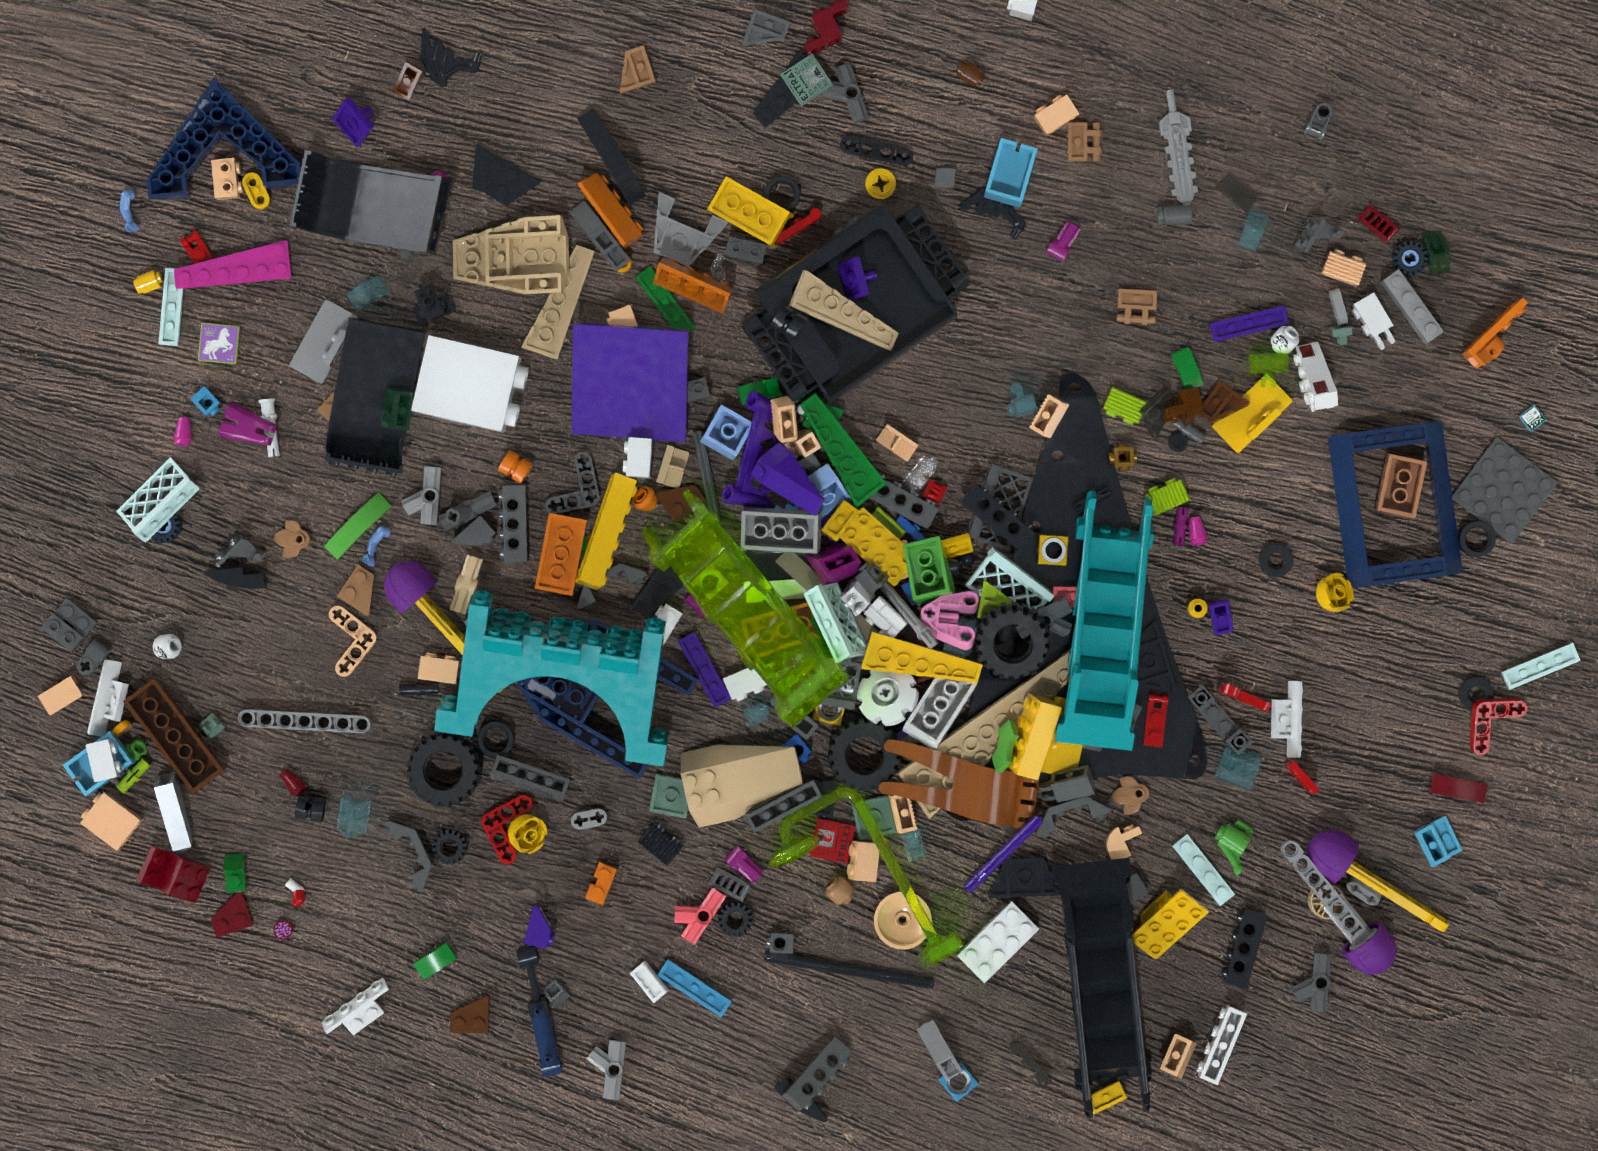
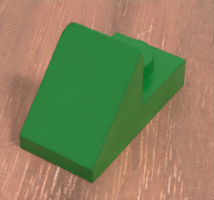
(235, 873)

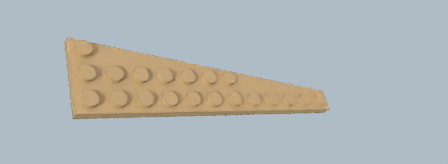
(979, 736)

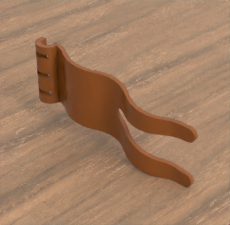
(976, 789)

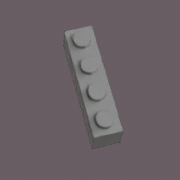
(1411, 306)

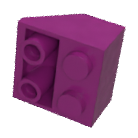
(834, 562)

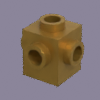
(1131, 457)

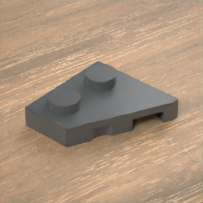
(765, 28)

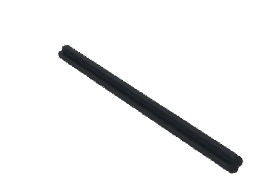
(848, 969)

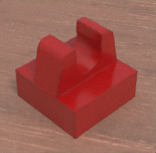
(934, 491)

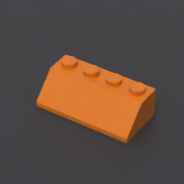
(609, 209)

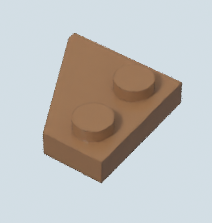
(636, 70)
(358, 590)

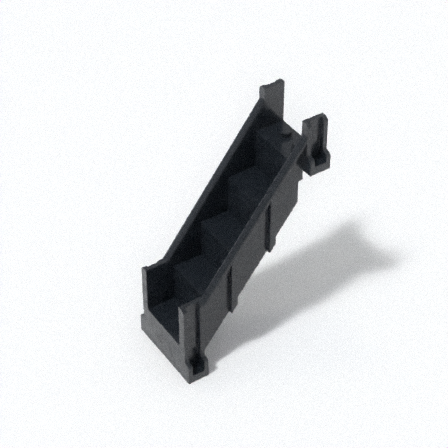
(1103, 975)

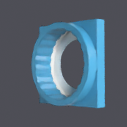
(958, 1094)

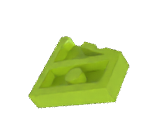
(989, 598)

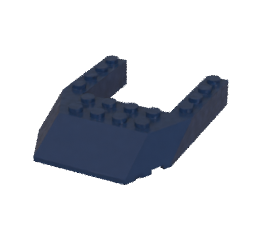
(568, 704)

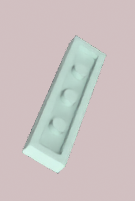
(171, 311)
(1540, 666)
(1203, 869)

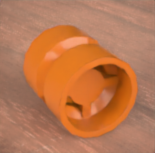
(515, 466)

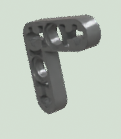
(580, 495)

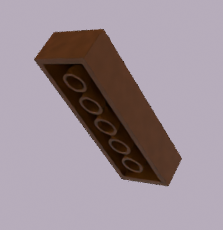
(174, 735)

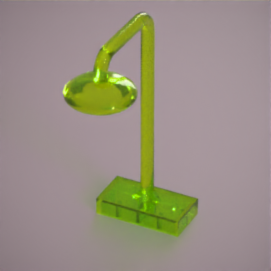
(937, 946)

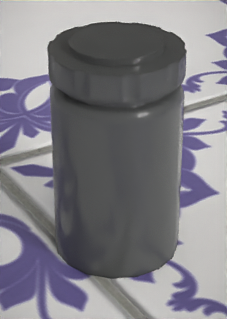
(1174, 215)

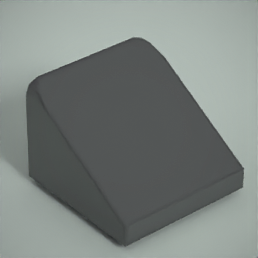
(945, 178)
(555, 993)

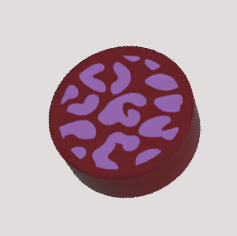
(283, 929)

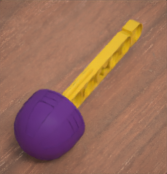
(408, 584)
(1334, 856)

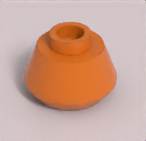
(645, 499)

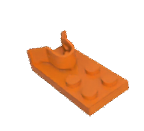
(1479, 351)
(561, 554)

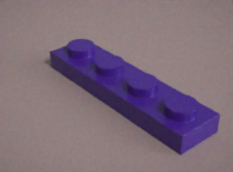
(1249, 324)
(704, 669)

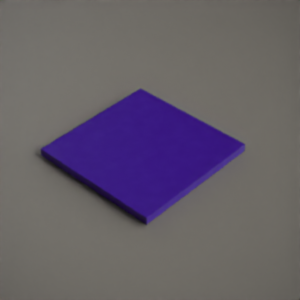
(629, 381)

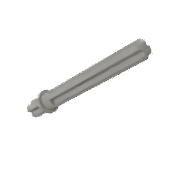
(922, 631)

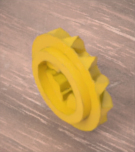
(885, 176)

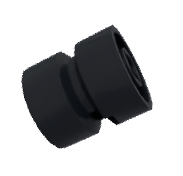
(794, 326)
(317, 810)

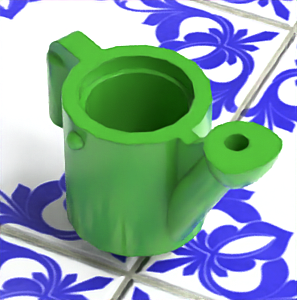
(1234, 842)

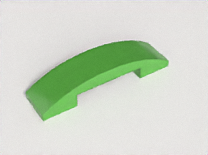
(357, 525)

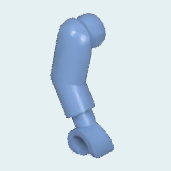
(126, 196)
(374, 539)

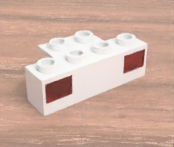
(1315, 376)

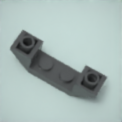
(633, 575)
(1219, 720)
(1096, 810)
(398, 830)

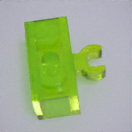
(1268, 365)

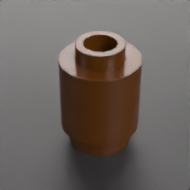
(971, 74)

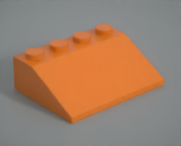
(693, 285)

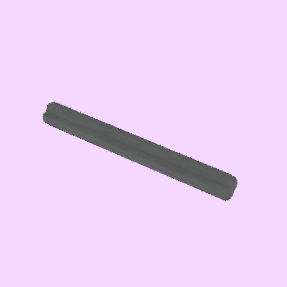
(706, 474)

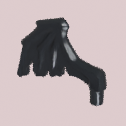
(440, 62)
(995, 209)

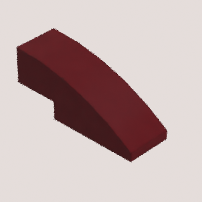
(1458, 788)

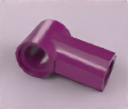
(1061, 245)
(741, 862)

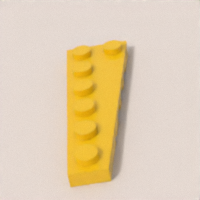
(903, 657)

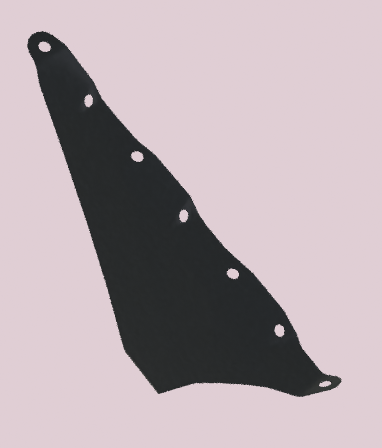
(1053, 490)

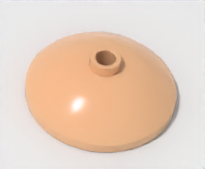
(887, 923)

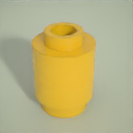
(148, 282)
(1191, 605)

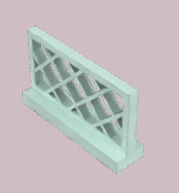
(165, 507)
(1015, 572)
(832, 629)

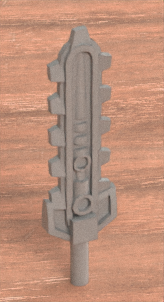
(1175, 128)

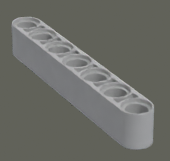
(295, 723)

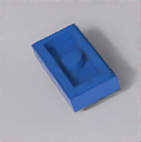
(912, 529)

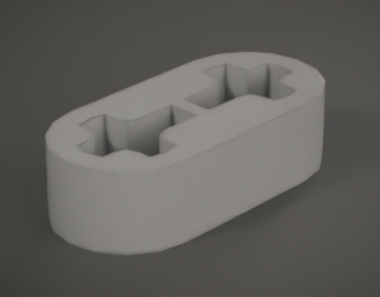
(1338, 306)
(590, 823)
(1363, 891)

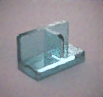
(353, 817)

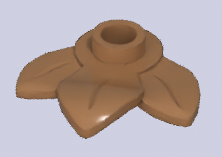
(289, 539)
(1127, 794)

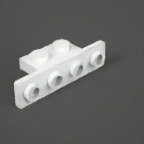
(108, 699)
(1287, 717)
(359, 1011)

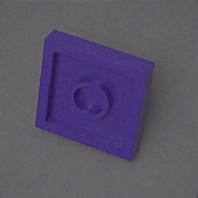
(354, 121)
(855, 279)

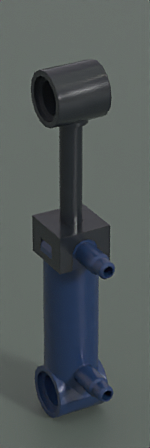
(540, 1016)

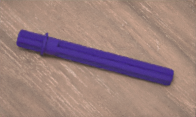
(985, 871)

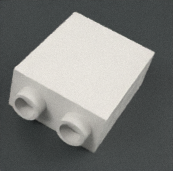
(469, 384)

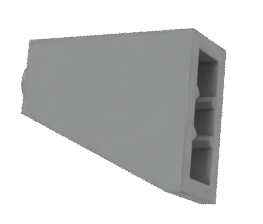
(939, 1050)

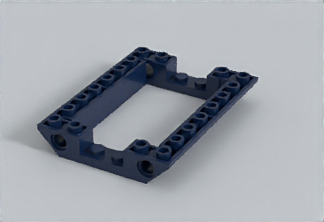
(1349, 508)

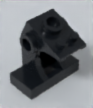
(431, 305)

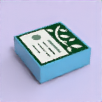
(1532, 418)

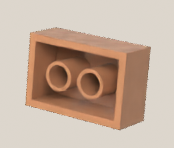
(1400, 486)

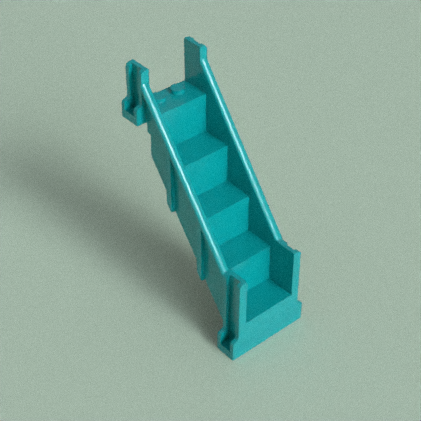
(1106, 632)

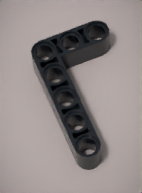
(611, 156)

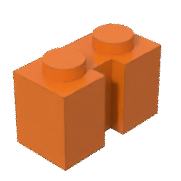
(605, 875)

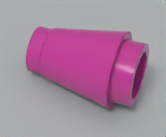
(183, 432)
(1197, 532)

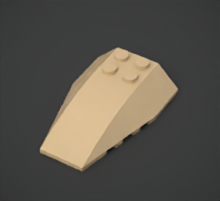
(517, 256)
(736, 779)

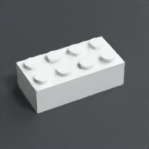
(938, 710)
(997, 941)

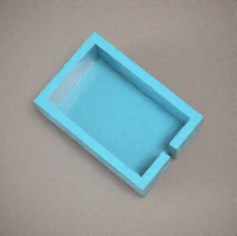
(1010, 173)
(80, 766)

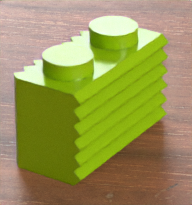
(1123, 405)
(1168, 496)

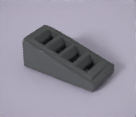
(746, 885)

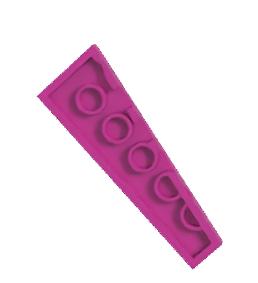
(249, 266)

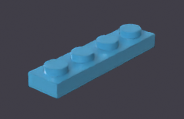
(694, 988)

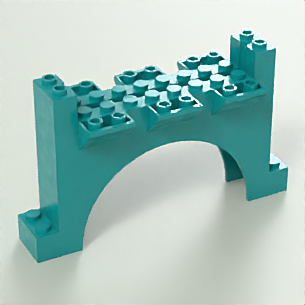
(511, 648)

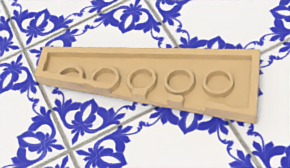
(828, 305)
(556, 315)

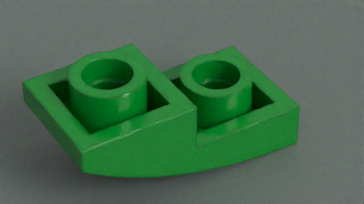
(1187, 368)
(768, 388)
(435, 960)

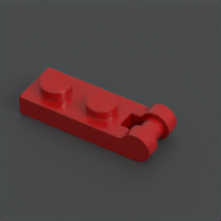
(799, 225)
(199, 253)
(1155, 720)

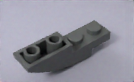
(600, 236)

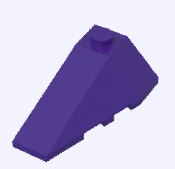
(786, 477)

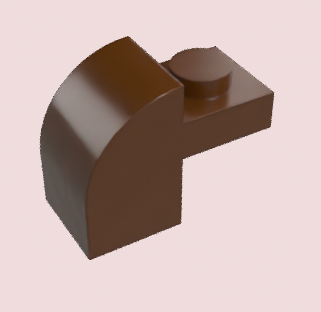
(1187, 408)

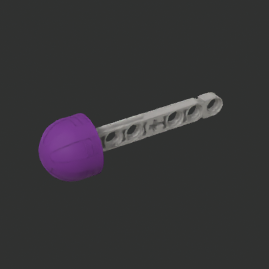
(1369, 947)

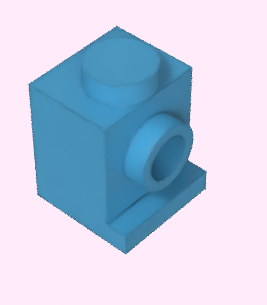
(201, 397)

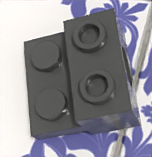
(64, 633)

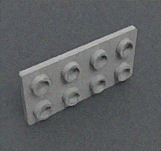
(322, 342)

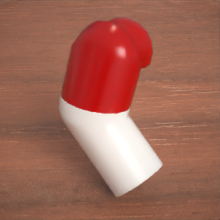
(298, 892)

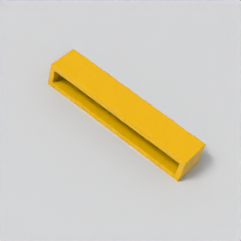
(606, 531)

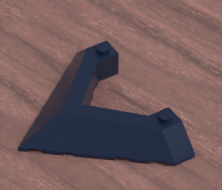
(213, 118)

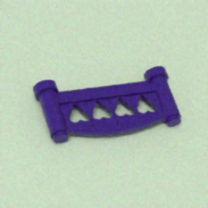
(744, 492)

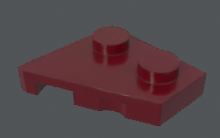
(232, 916)

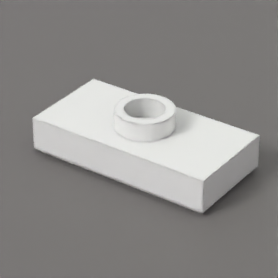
(649, 981)

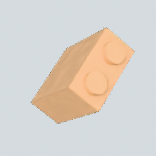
(110, 820)

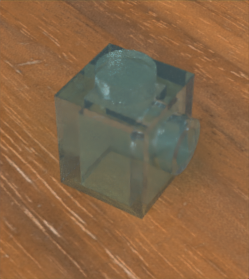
(756, 714)
(913, 845)

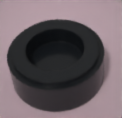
(1177, 442)

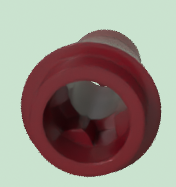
(293, 783)

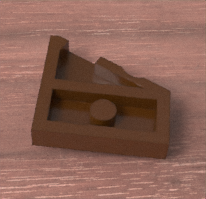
(1222, 403)
(471, 1018)

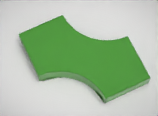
(1007, 737)

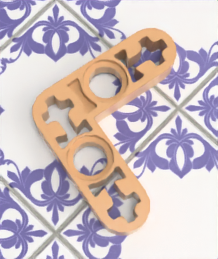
(358, 635)

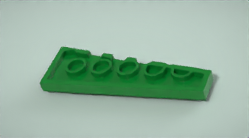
(848, 460)

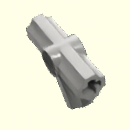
(419, 501)
(603, 1061)

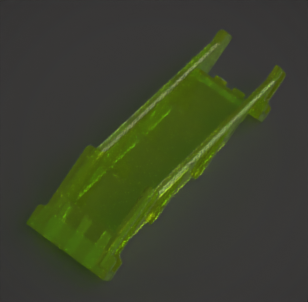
(749, 613)

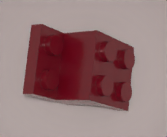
(826, 27)
(173, 874)

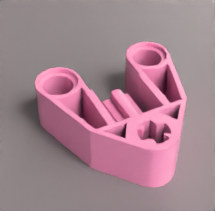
(945, 615)

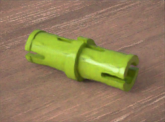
(142, 766)

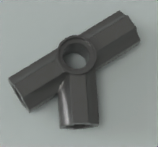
(839, 91)
(467, 510)
(1054, 618)
(1308, 987)

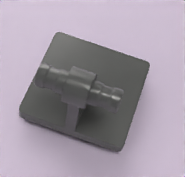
(1315, 229)
(239, 547)

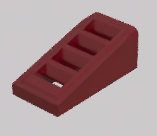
(1385, 239)

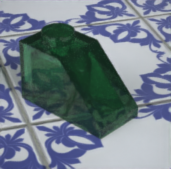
(1437, 252)

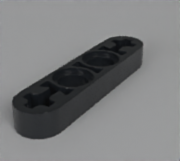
(875, 154)

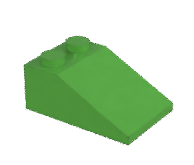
(928, 570)

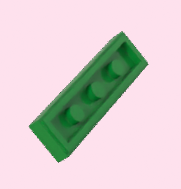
(664, 301)

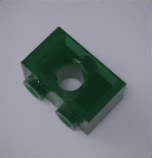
(397, 408)

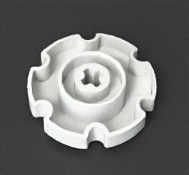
(887, 697)

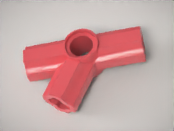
(689, 915)

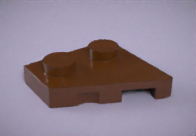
(675, 502)

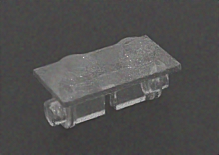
(914, 478)

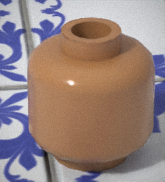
(839, 890)

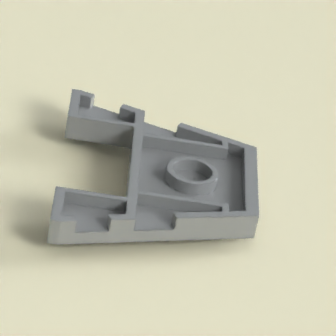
(681, 241)

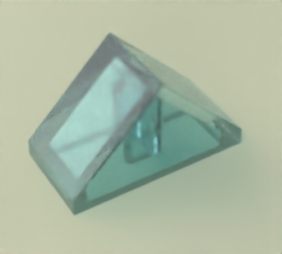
(1253, 230)
(367, 293)

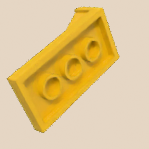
(749, 211)

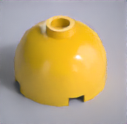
(1334, 593)
(527, 833)

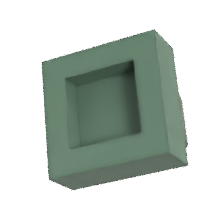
(1341, 333)
(212, 726)

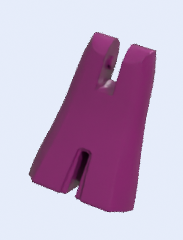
(245, 426)

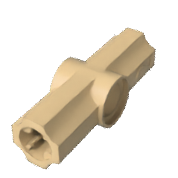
(466, 584)

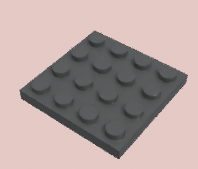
(1504, 490)

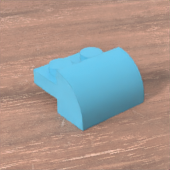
(1437, 841)

